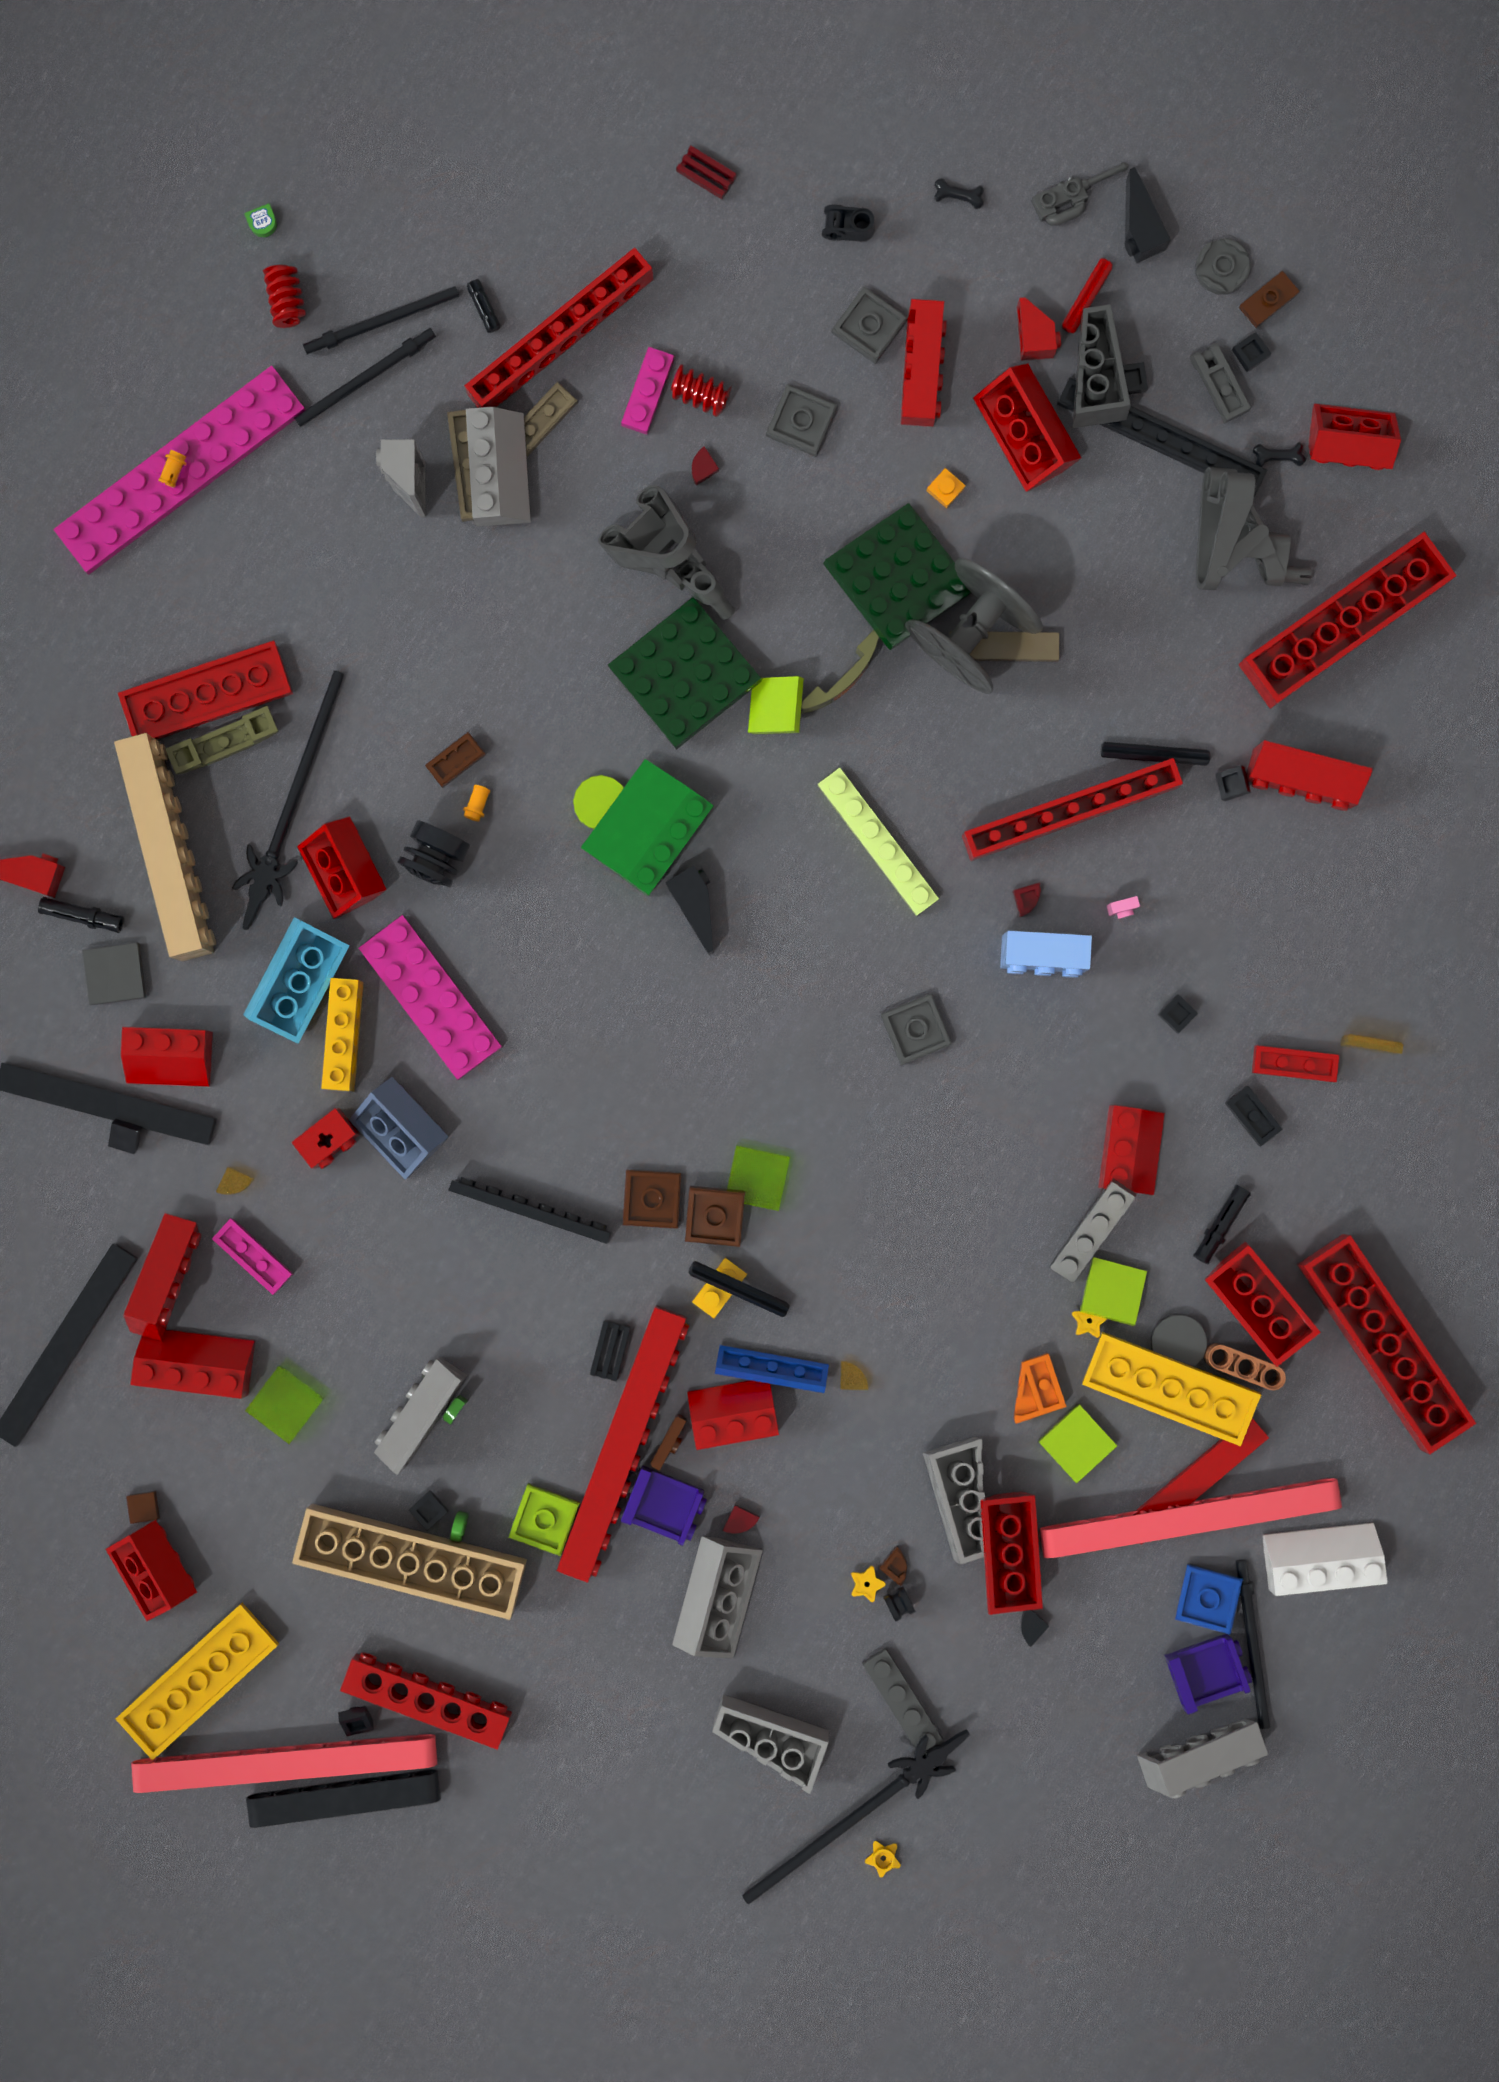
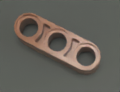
(1257, 1366)

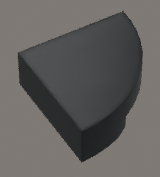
(1032, 1626)

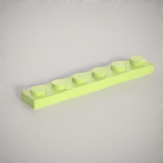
(878, 841)

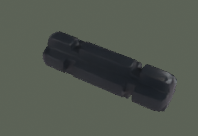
(483, 306)

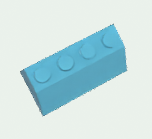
(296, 980)

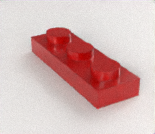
(1295, 1064)

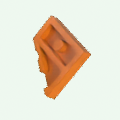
(1037, 1389)

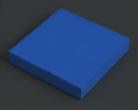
(1209, 1599)

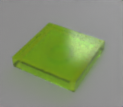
(760, 1176)
(284, 1404)

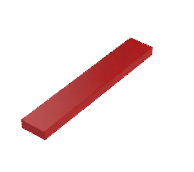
(1205, 1471)

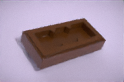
(1269, 299)
(455, 759)
(670, 1442)

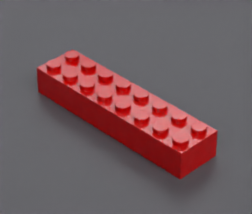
(1347, 620)
(1386, 1344)

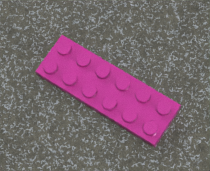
(430, 997)

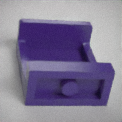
(664, 1505)
(1208, 1671)

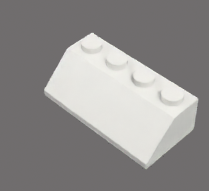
(1324, 1559)

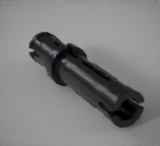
(93, 917)
(1221, 1225)

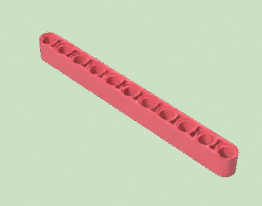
(1196, 1518)
(284, 1763)

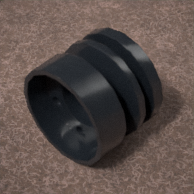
(433, 854)

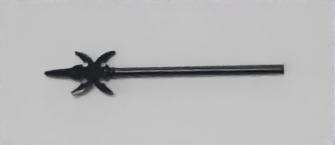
(265, 873)
(920, 1767)

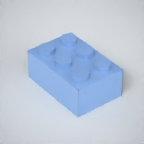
(1045, 953)

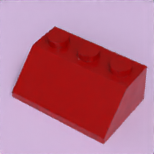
(1354, 437)
(341, 867)
(166, 1056)
(1132, 1148)
(732, 1413)
(151, 1570)

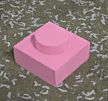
(1123, 908)

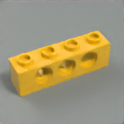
(342, 1034)

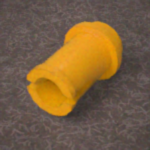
(172, 468)
(476, 803)

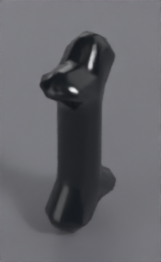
(971, 196)
(1265, 455)

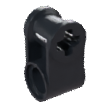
(846, 222)

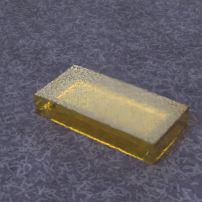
(1372, 1044)

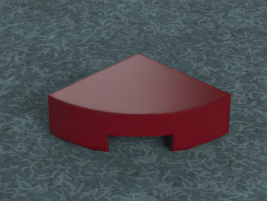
(703, 466)
(1027, 898)
(740, 1520)

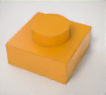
(945, 488)

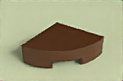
(895, 1566)

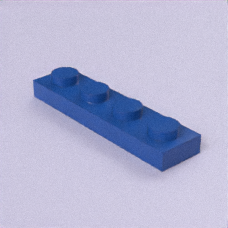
(772, 1369)

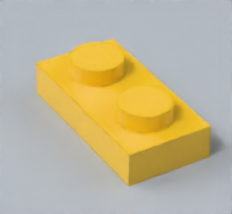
(713, 1299)

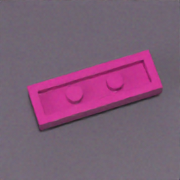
(647, 390)
(252, 1256)

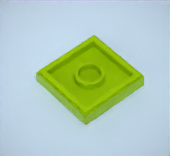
(776, 705)
(1113, 1291)
(1077, 1443)
(544, 1519)

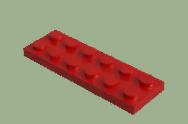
(206, 692)

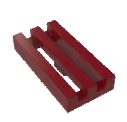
(708, 161)

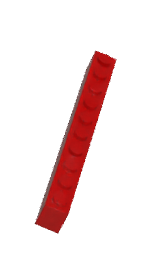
(621, 1444)

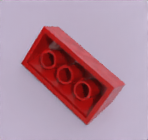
(1026, 426)
(1307, 775)
(1261, 1304)
(194, 1364)
(1011, 1552)

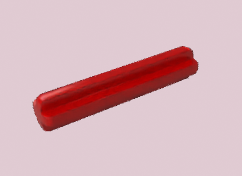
(1087, 295)

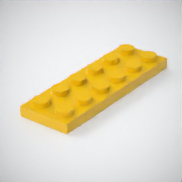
(1171, 1388)
(197, 1681)

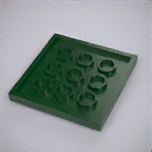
(897, 575)
(684, 673)

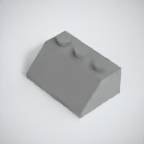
(404, 471)

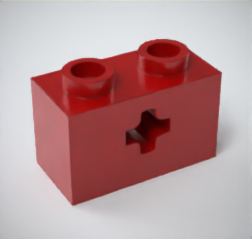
(310, 1142)

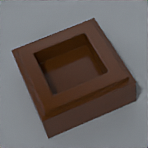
(143, 1507)

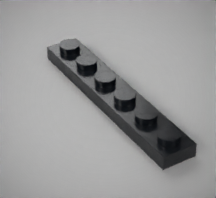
(519, 1205)

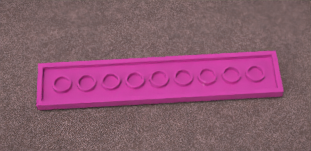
(210, 450)

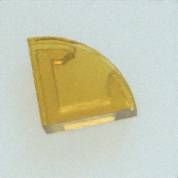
(234, 1182)
(852, 1377)

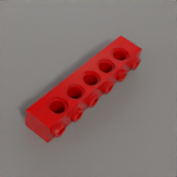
(436, 1714)

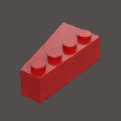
(922, 363)
(162, 1277)

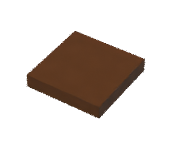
(652, 1199)
(715, 1216)

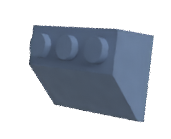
(398, 1127)

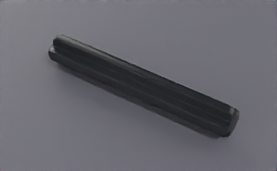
(1155, 753)
(738, 1289)

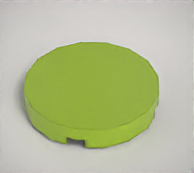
(595, 798)

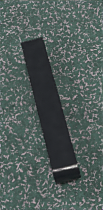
(343, 1798)

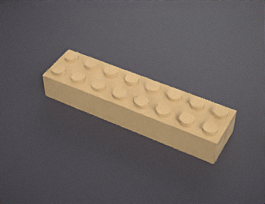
(165, 847)
(409, 1561)

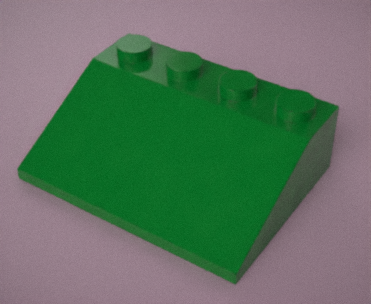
(647, 827)

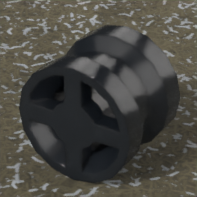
(899, 1604)

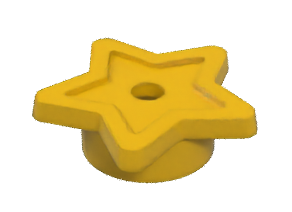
(1085, 1327)
(867, 1576)
(883, 1865)

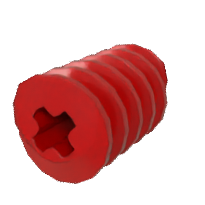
(283, 294)
(700, 391)

